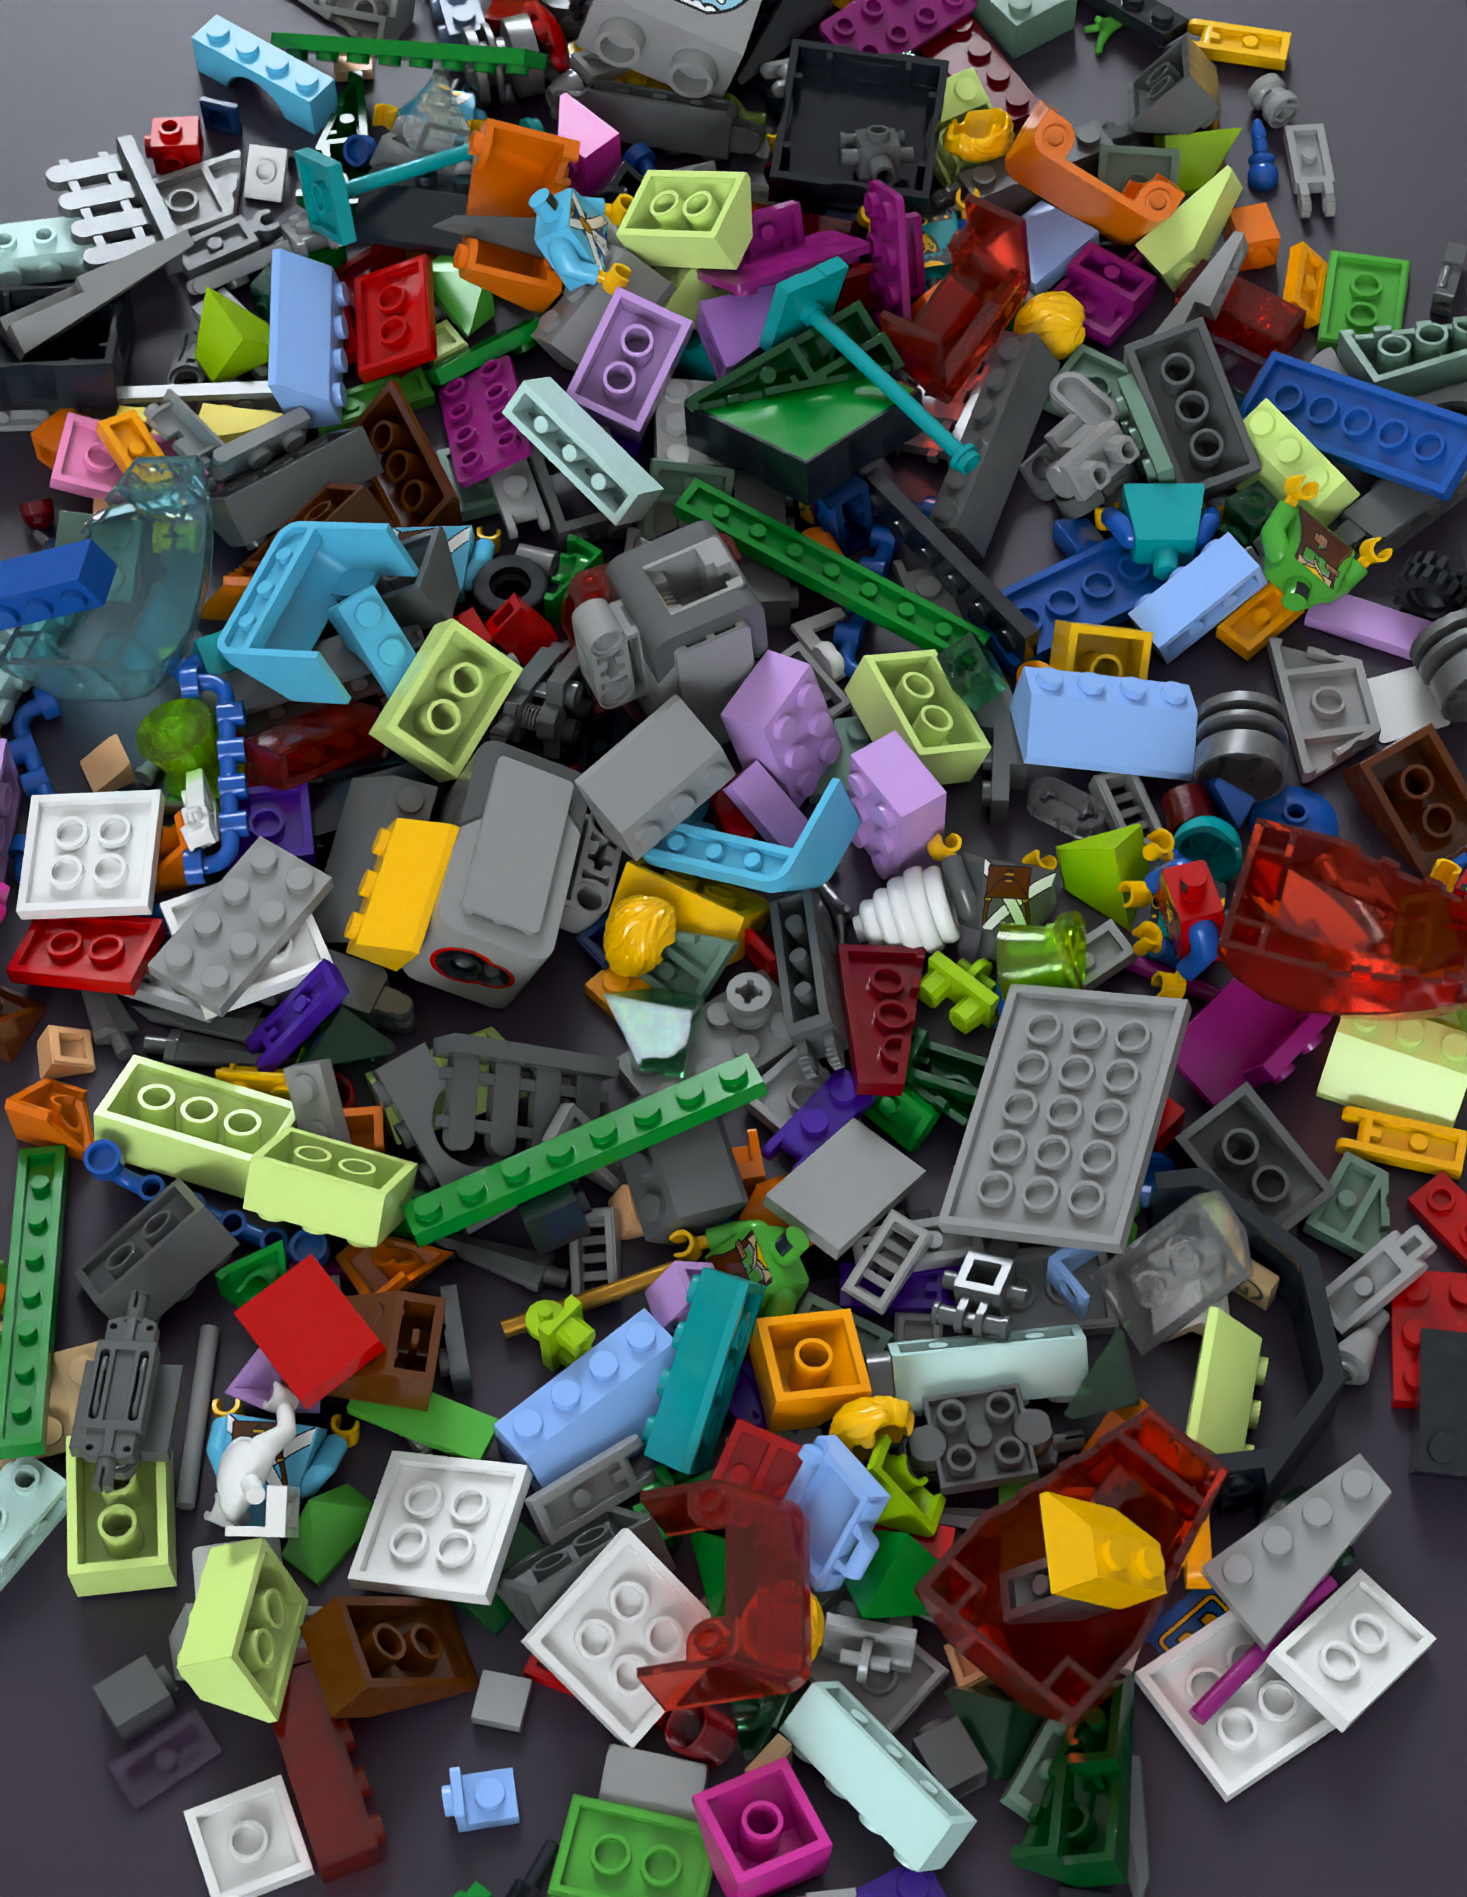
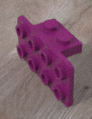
(893, 24)
(782, 251)
(895, 251)
(476, 429)
(1244, 1040)

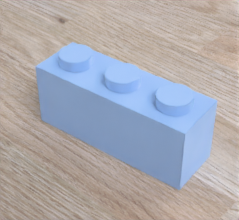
(1198, 596)

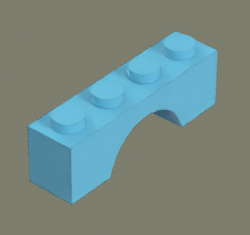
(298, 89)
(373, 636)

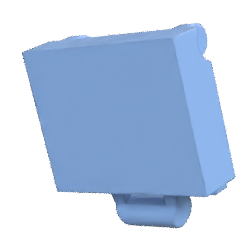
(1053, 243)
(841, 1511)

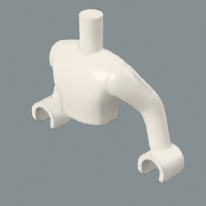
(249, 1461)

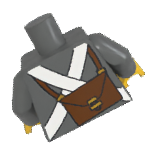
(996, 889)

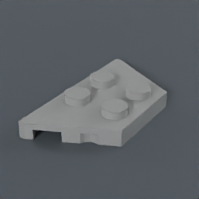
(201, 193)
(1325, 705)

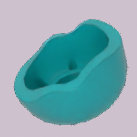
(1212, 837)

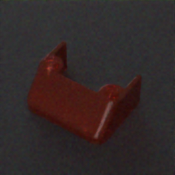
(969, 304)
(767, 1625)

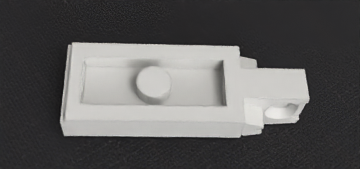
(200, 812)

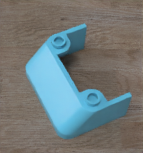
(287, 598)
(705, 852)

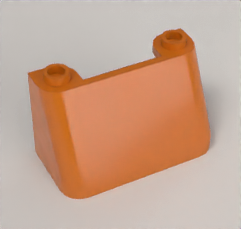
(1040, 165)
(505, 173)

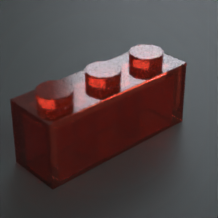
(1252, 317)
(311, 744)

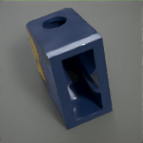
(844, 514)

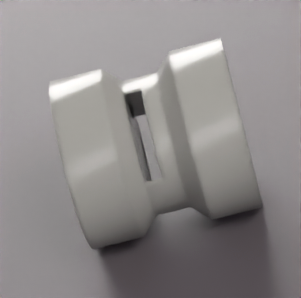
(1275, 102)

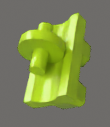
(964, 985)
(560, 1331)

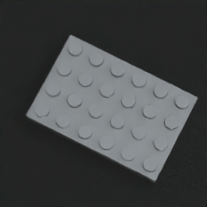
(1066, 1118)

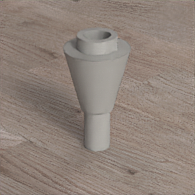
(1359, 1349)

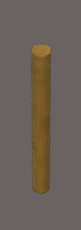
(597, 1296)

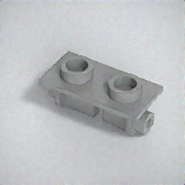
(177, 420)

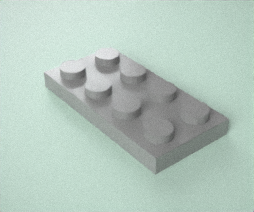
(240, 926)
(718, 1042)

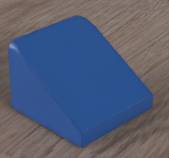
(1075, 535)
(1230, 800)

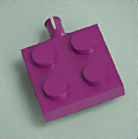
(1109, 289)

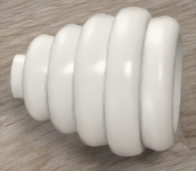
(910, 912)

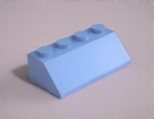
(307, 338)
(1105, 723)
(590, 1403)

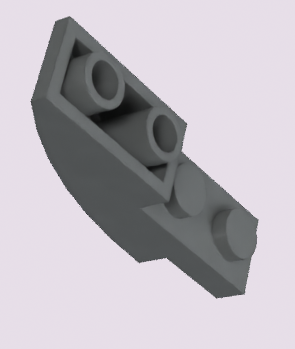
(1003, 759)

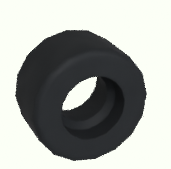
(505, 576)

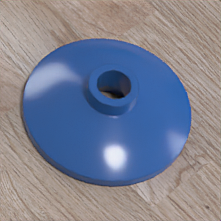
(1313, 809)

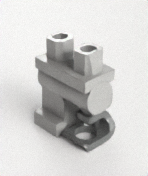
(1084, 460)

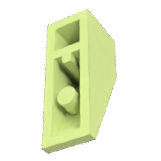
(1191, 230)

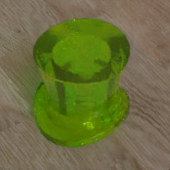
(179, 740)
(1043, 954)

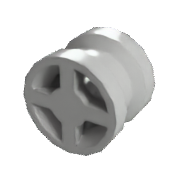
(757, 1008)

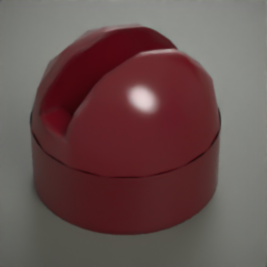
(38, 513)

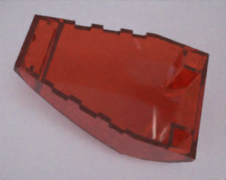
(1343, 931)
(1072, 1667)

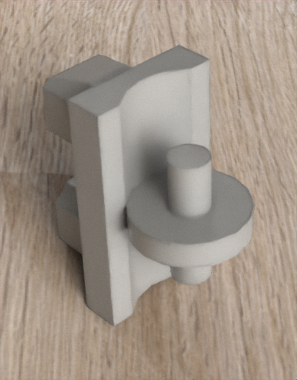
(869, 1642)

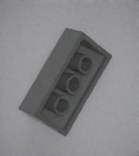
(1193, 407)
(271, 495)
(368, 807)

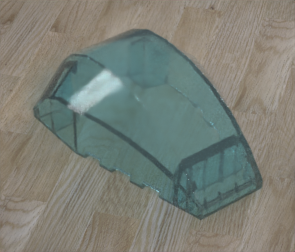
(163, 549)

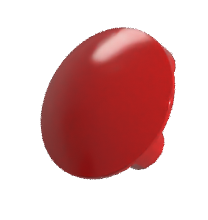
(550, 34)

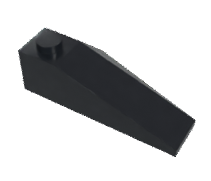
(773, 32)

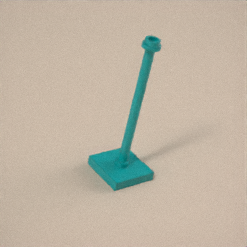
(328, 193)
(808, 302)

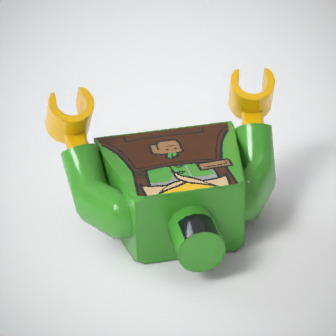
(1306, 556)
(757, 1254)

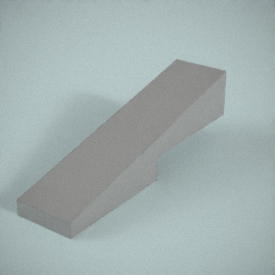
(1212, 285)

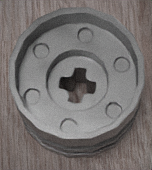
(515, 33)
(1442, 663)
(1243, 742)

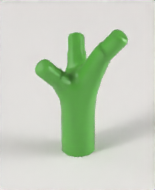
(1106, 27)

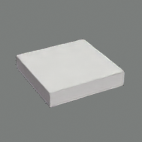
(249, 1841)

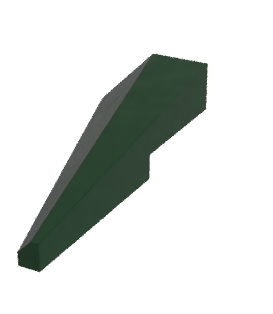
(347, 120)
(801, 363)
(944, 1075)
(1084, 1815)

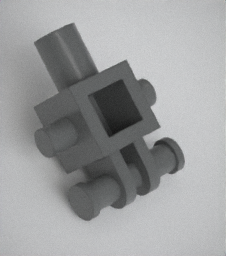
(875, 153)
(983, 1292)

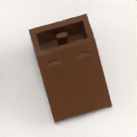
(411, 1333)

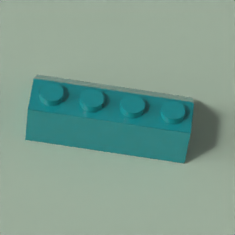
(703, 1371)

